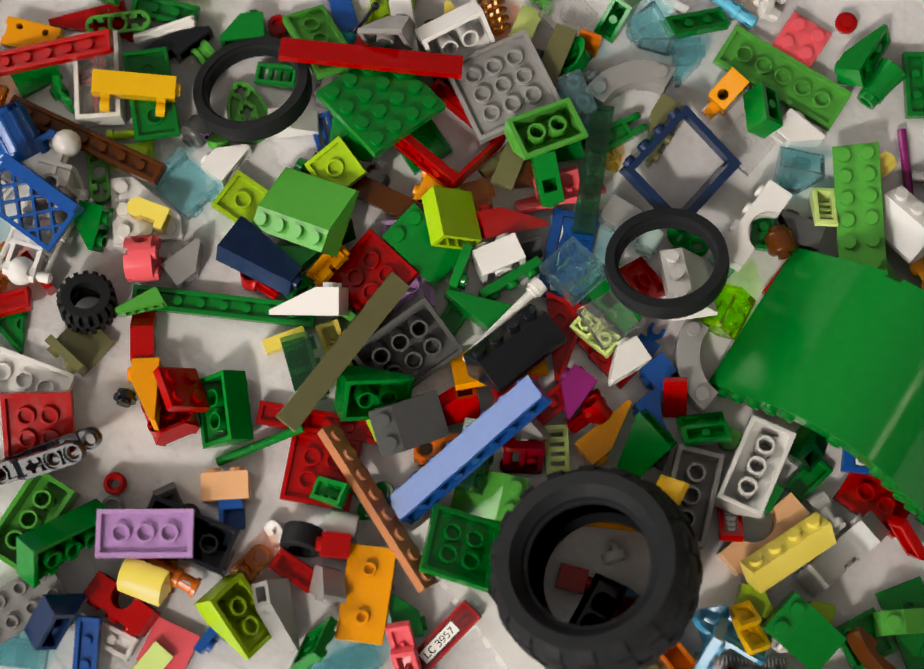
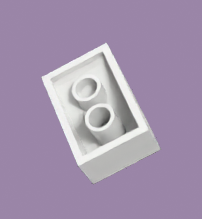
(326, 301)

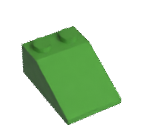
(498, 497)

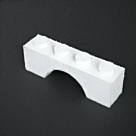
(768, 204)

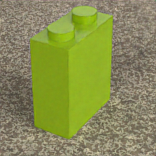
(451, 217)

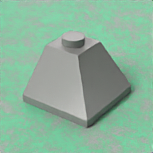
(391, 30)

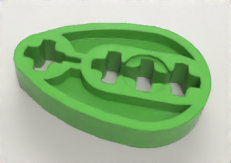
(253, 101)

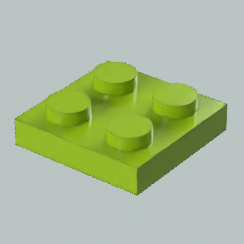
(336, 164)
(239, 198)

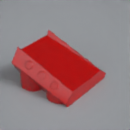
(172, 425)

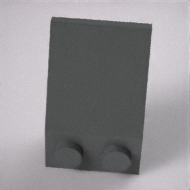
(408, 423)

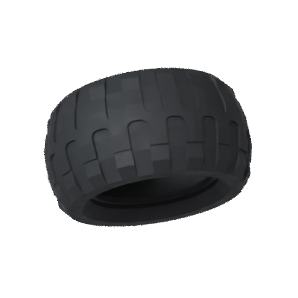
(551, 514)

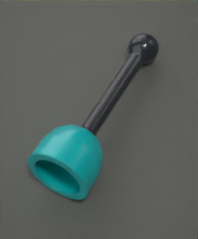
(350, 35)

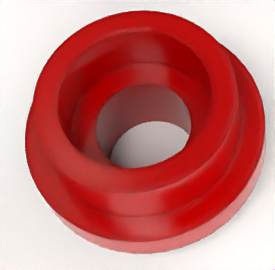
(107, 484)

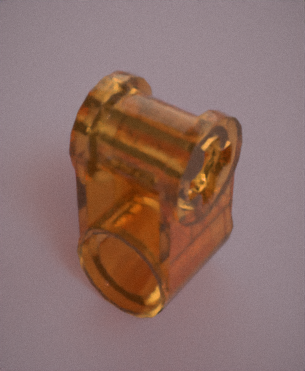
(250, 565)

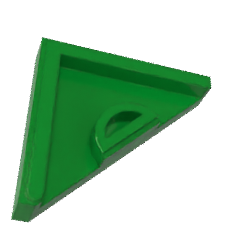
(14, 330)

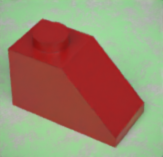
(333, 545)

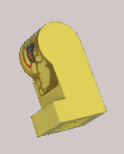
(158, 215)

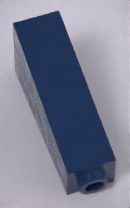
(258, 257)

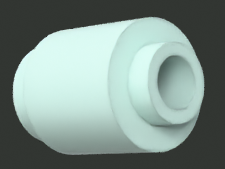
(648, 243)

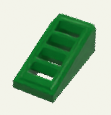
(287, 84)

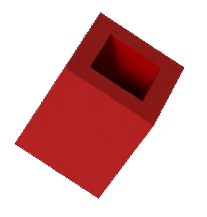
(573, 579)

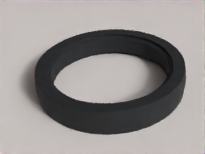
(259, 128)
(673, 307)

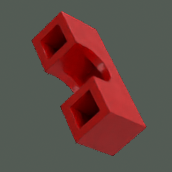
(136, 618)

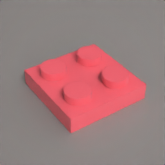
(802, 39)

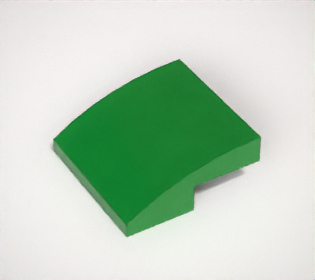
(703, 428)

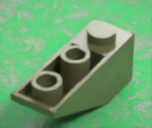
(659, 114)

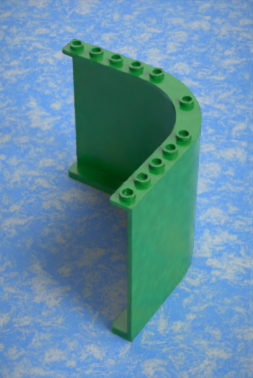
(842, 357)

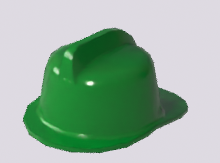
(578, 57)

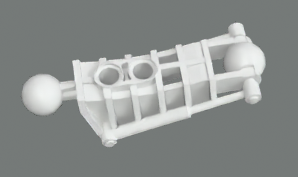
(21, 269)

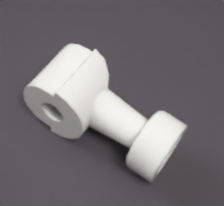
(822, 504)

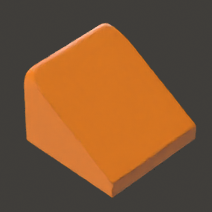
(592, 41)

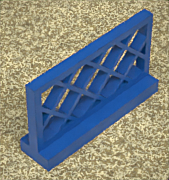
(46, 190)

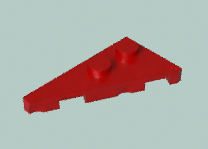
(77, 20)
(563, 316)

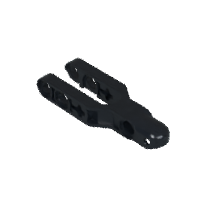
(41, 460)

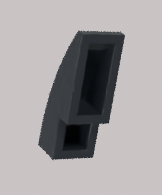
(183, 41)

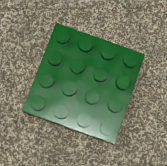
(380, 106)

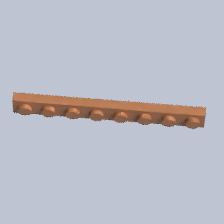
(376, 506)

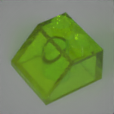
(733, 310)

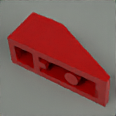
(503, 220)

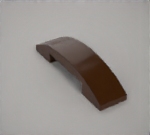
(863, 647)

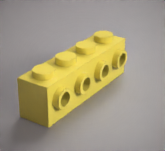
(788, 552)

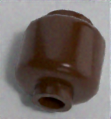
(780, 242)

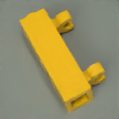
(134, 86)

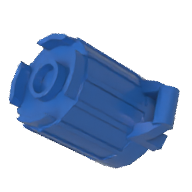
(19, 134)

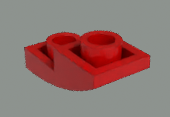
(674, 396)

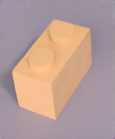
(225, 484)

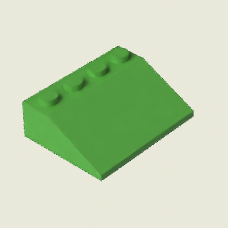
(306, 211)

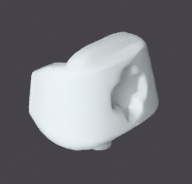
(274, 531)

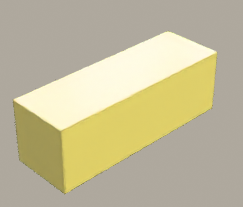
(273, 344)

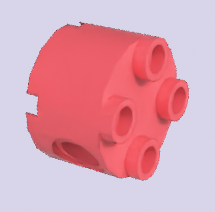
(142, 258)

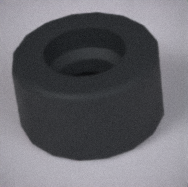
(300, 538)

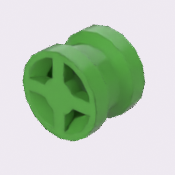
(202, 52)

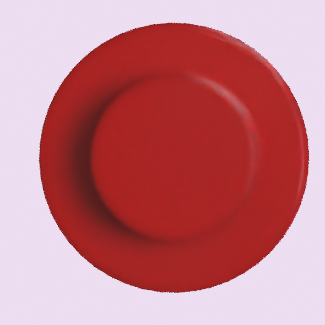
(846, 23)

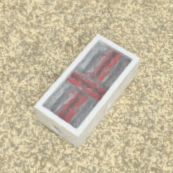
(87, 106)

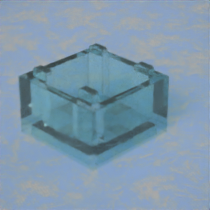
(573, 271)

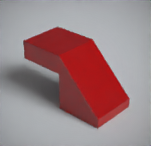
(142, 335)

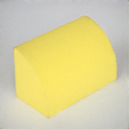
(144, 581)

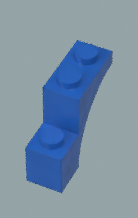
(652, 376)

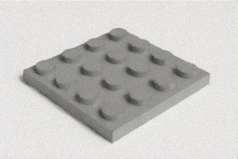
(502, 84)

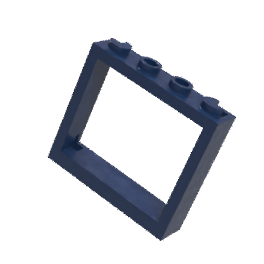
(729, 166)

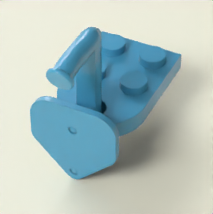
(719, 636)

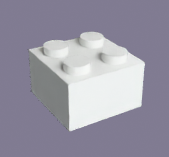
(497, 258)

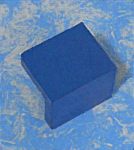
(232, 513)

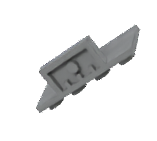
(19, 602)

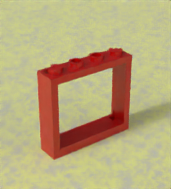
(430, 162)

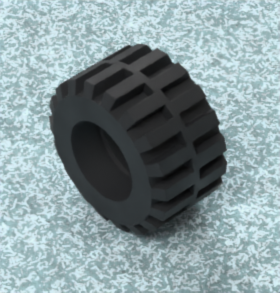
(87, 286)

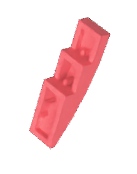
(403, 645)

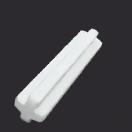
(163, 30)

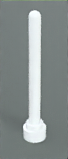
(534, 289)

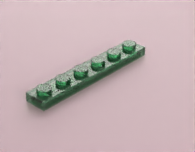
(593, 171)

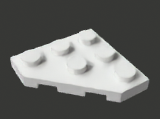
(123, 225)

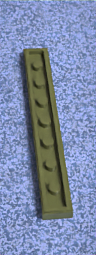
(553, 61)
(342, 352)

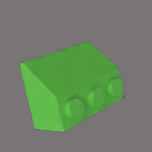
(544, 129)

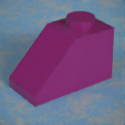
(575, 389)

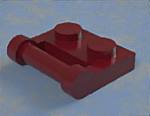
(530, 456)

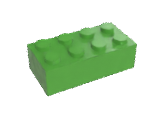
(35, 504)

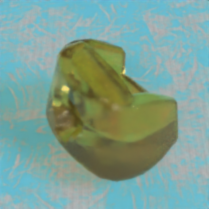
(613, 161)

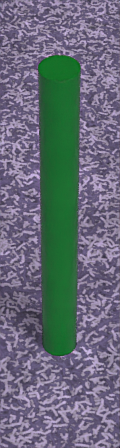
(258, 445)

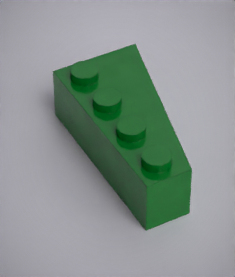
(55, 542)

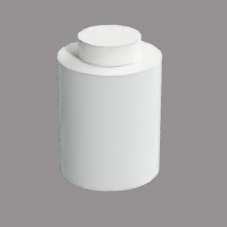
(342, 523)

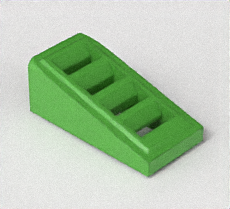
(144, 302)

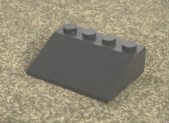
(411, 341)

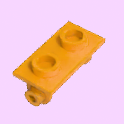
(322, 269)

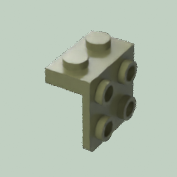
(79, 350)

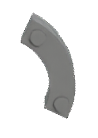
(631, 75)
(688, 364)
(854, 542)

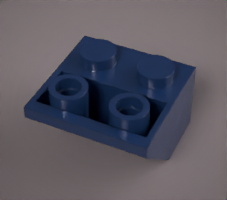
(52, 619)

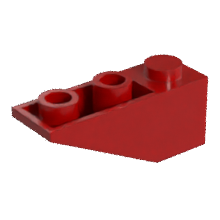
(459, 405)

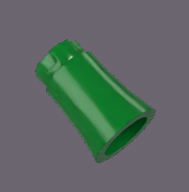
(881, 83)

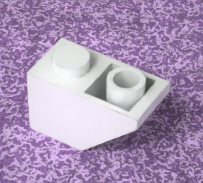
(798, 132)

